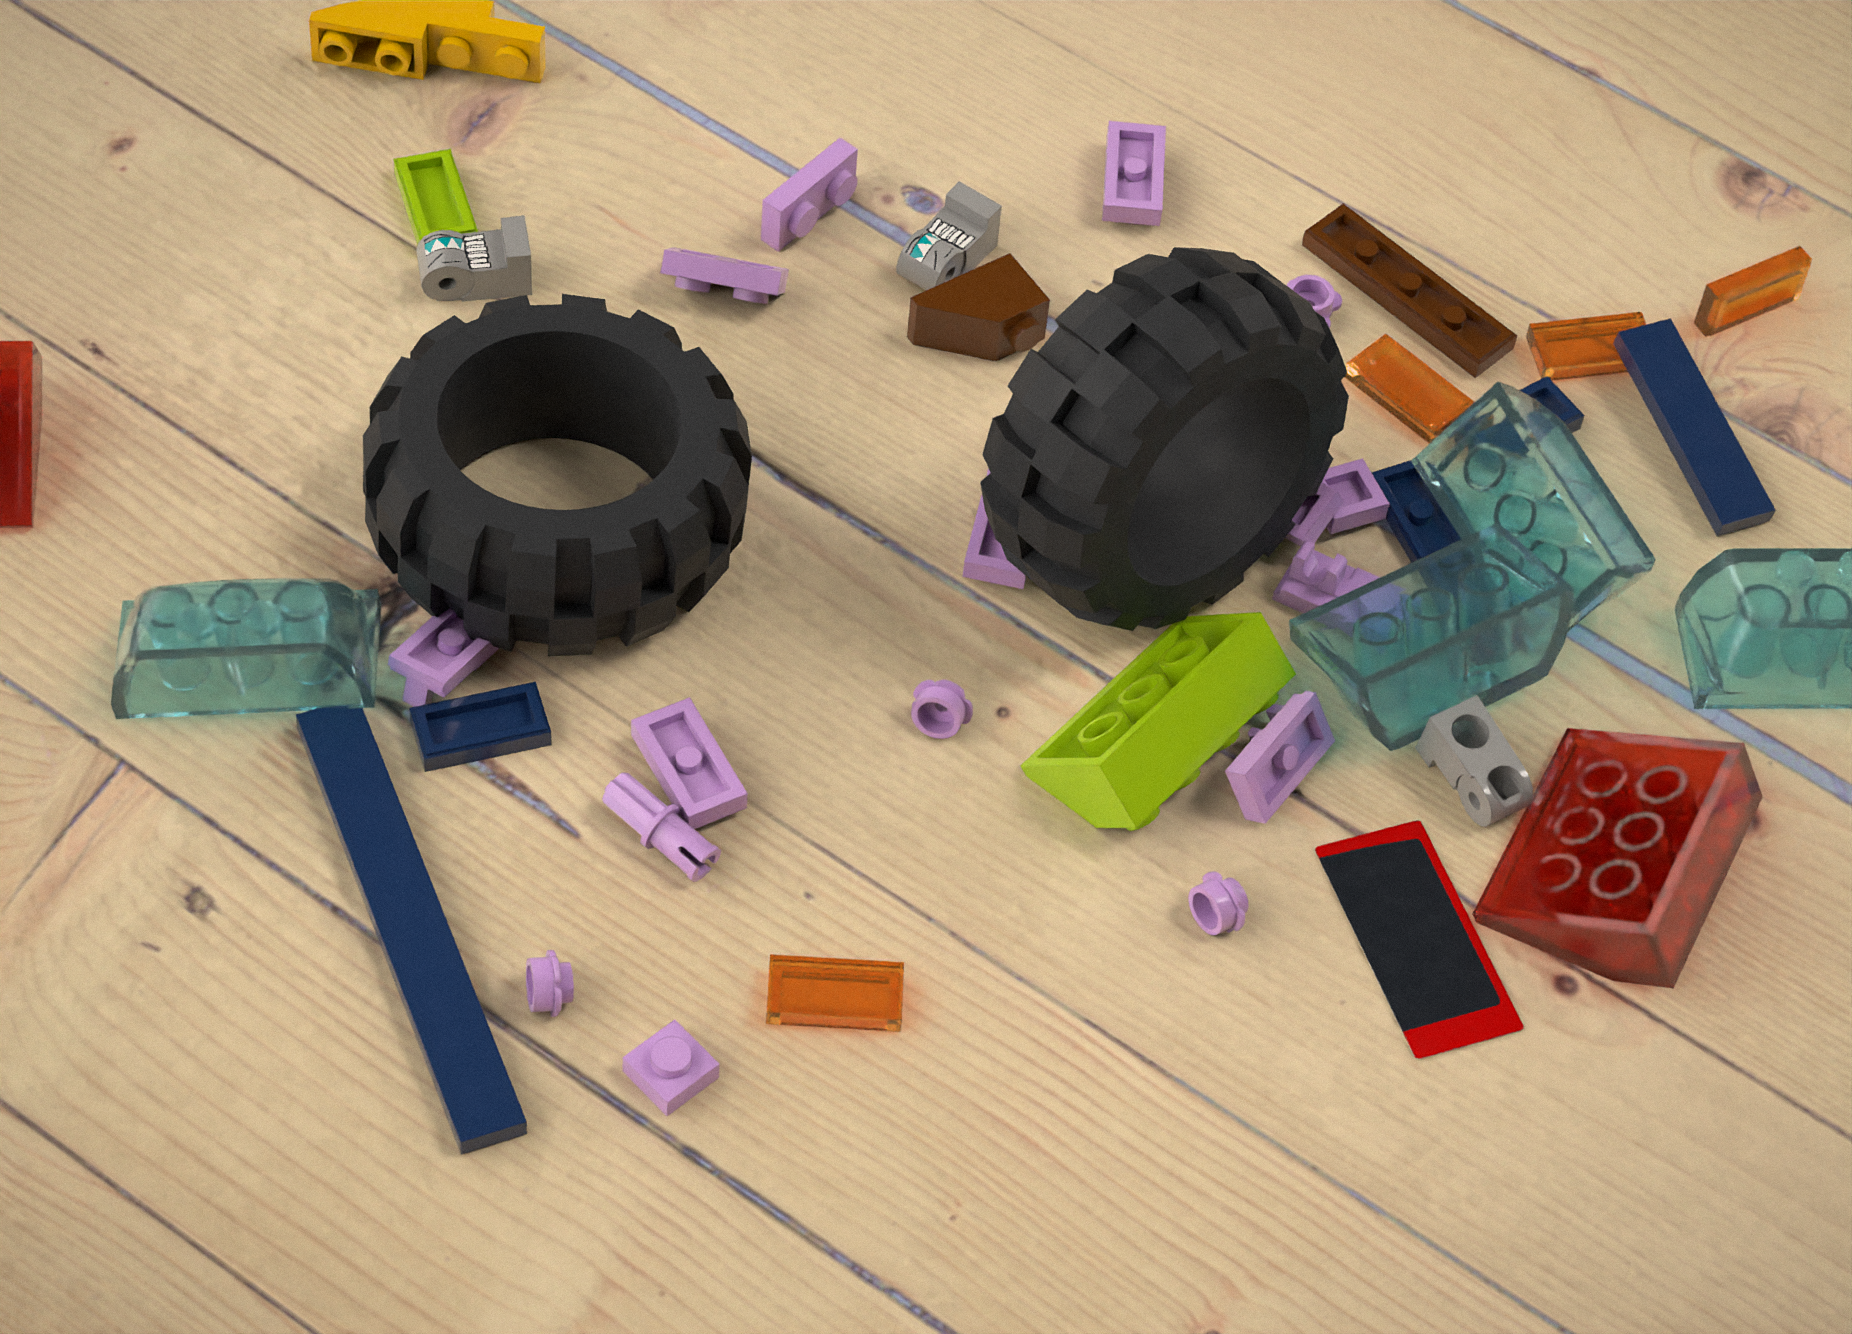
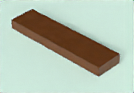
(1409, 290)

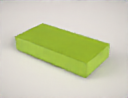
(433, 193)

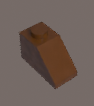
(981, 312)

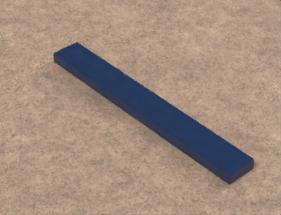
(412, 929)

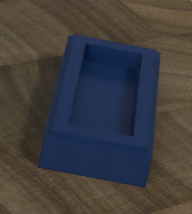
(480, 726)

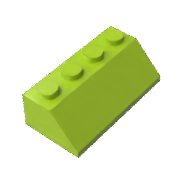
(1162, 719)

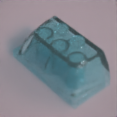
(1526, 471)
(1769, 629)
(1439, 632)
(246, 648)

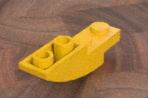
(411, 34)

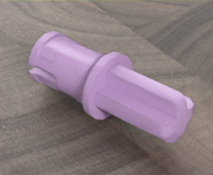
(660, 826)

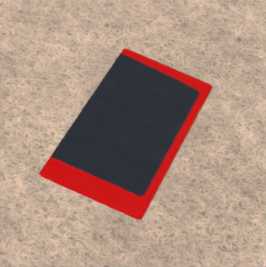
(1418, 939)

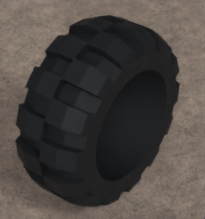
(1163, 437)
(552, 571)

